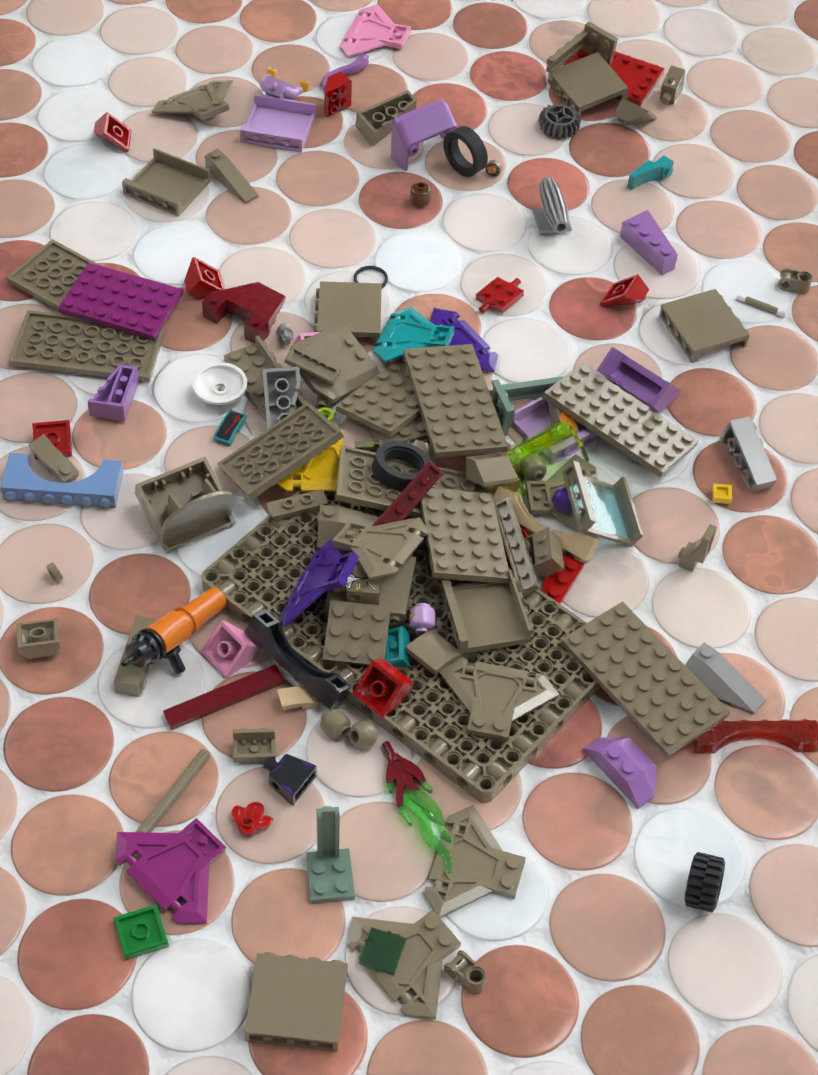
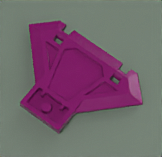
(173, 867)

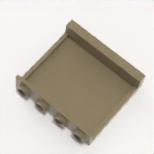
(587, 83)
(167, 183)
(350, 305)
(702, 323)
(393, 591)
(486, 614)
(296, 1001)

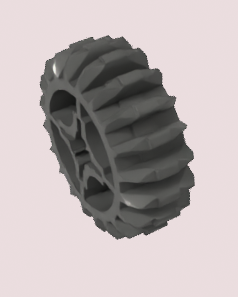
(559, 121)

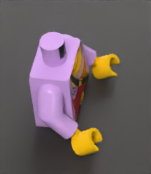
(279, 88)

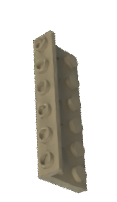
(251, 362)

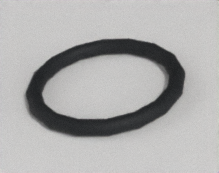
(371, 267)

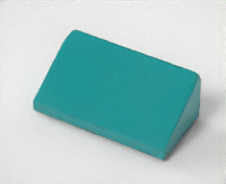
(396, 647)

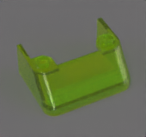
(540, 441)

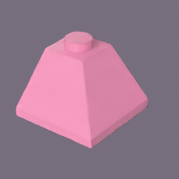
(229, 649)

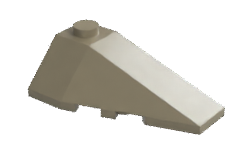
(334, 518)

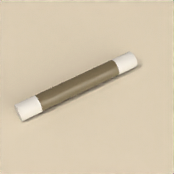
(762, 305)

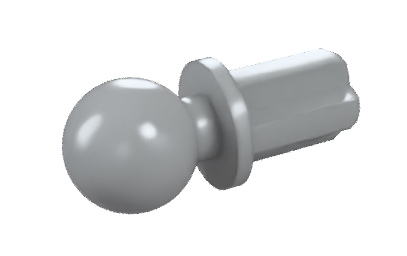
(285, 332)

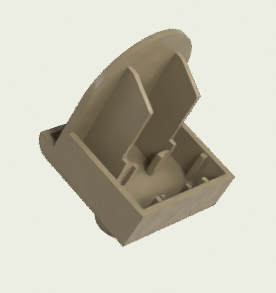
(185, 504)

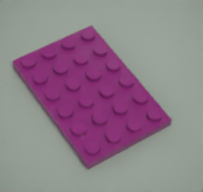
(121, 301)

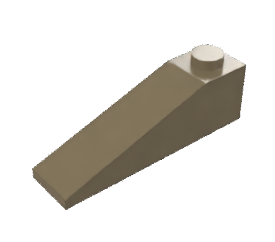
(228, 175)

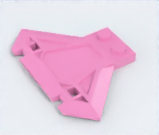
(373, 31)

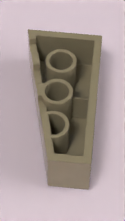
(377, 120)

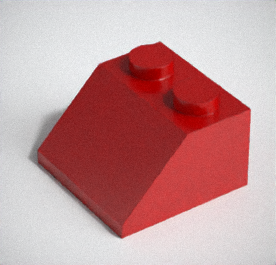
(382, 687)

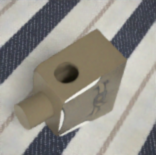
(671, 92)

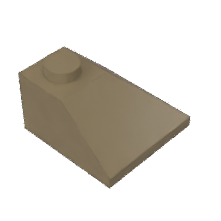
(632, 114)

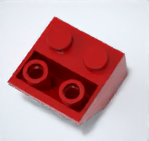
(337, 93)

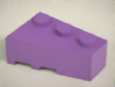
(116, 395)

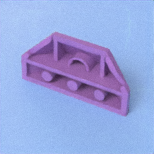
(625, 766)

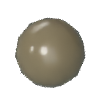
(363, 734)

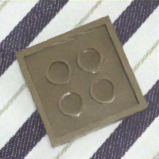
(356, 633)

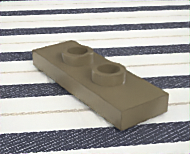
(312, 365)
(297, 504)

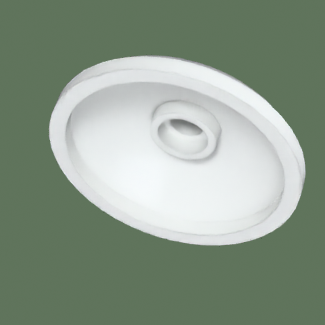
(219, 383)

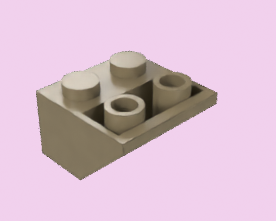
(490, 470)
(545, 552)

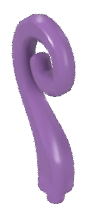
(355, 67)

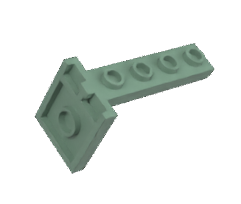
(503, 394)
(329, 866)

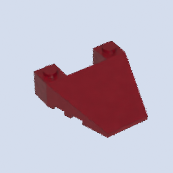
(251, 301)

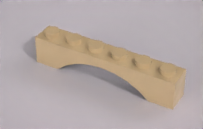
(577, 543)

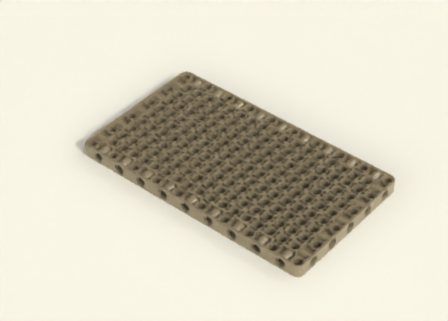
(267, 568)

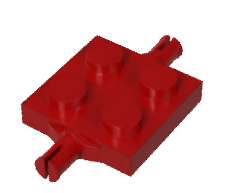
(499, 295)

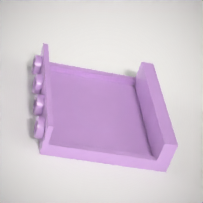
(278, 123)
(536, 417)

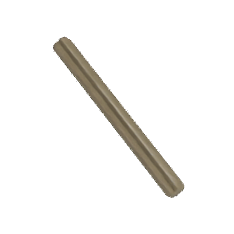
(174, 792)

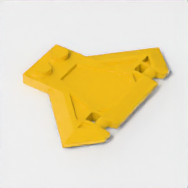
(316, 473)

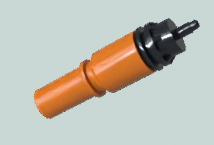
(167, 633)

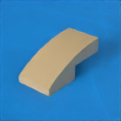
(297, 697)

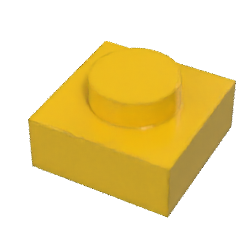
(722, 493)

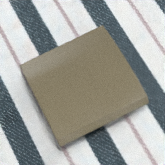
(433, 651)

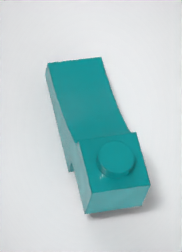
(651, 171)

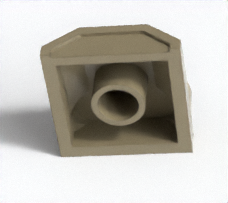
(38, 639)

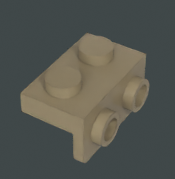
(254, 745)

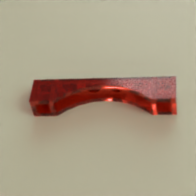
(794, 734)

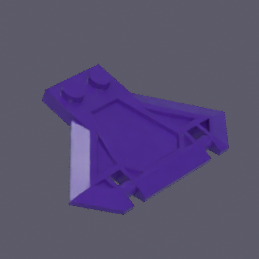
(466, 335)
(324, 573)

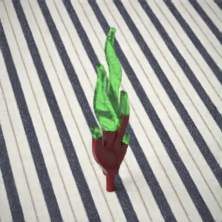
(420, 804)

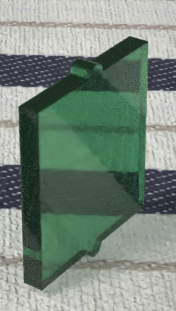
(382, 951)

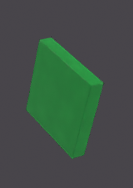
(141, 932)

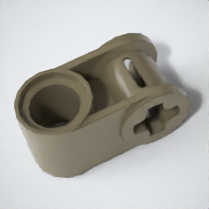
(796, 282)
(463, 970)

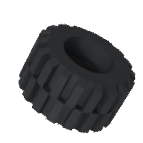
(704, 882)

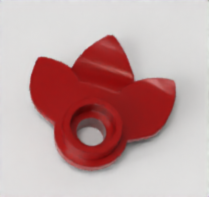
(250, 818)

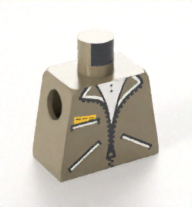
(360, 588)

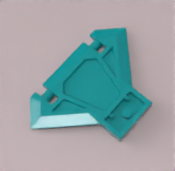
(410, 330)

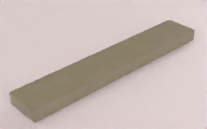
(516, 547)

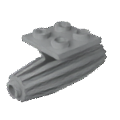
(554, 214)

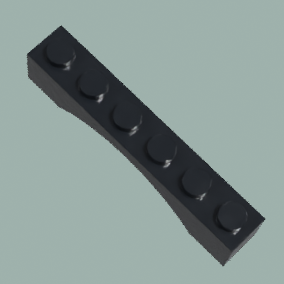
(268, 634)

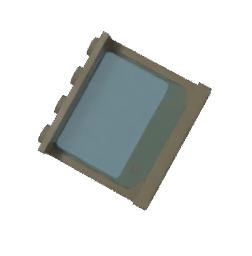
(602, 507)

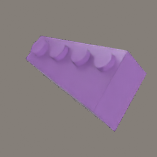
(649, 242)

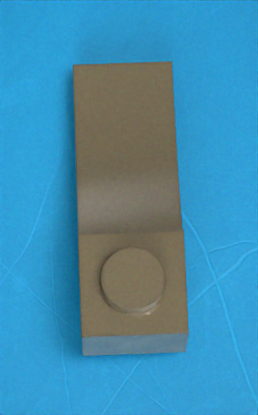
(54, 460)
(697, 551)

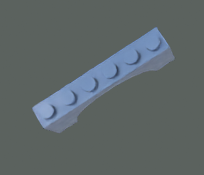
(96, 490)

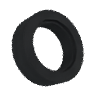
(474, 144)
(397, 450)

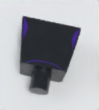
(290, 776)

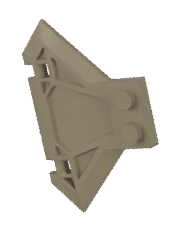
(201, 101)
(541, 492)
(382, 545)
(496, 695)
(477, 865)
(419, 964)

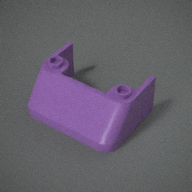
(417, 127)
(638, 380)

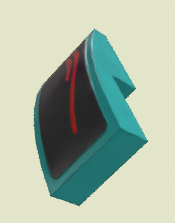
(229, 427)

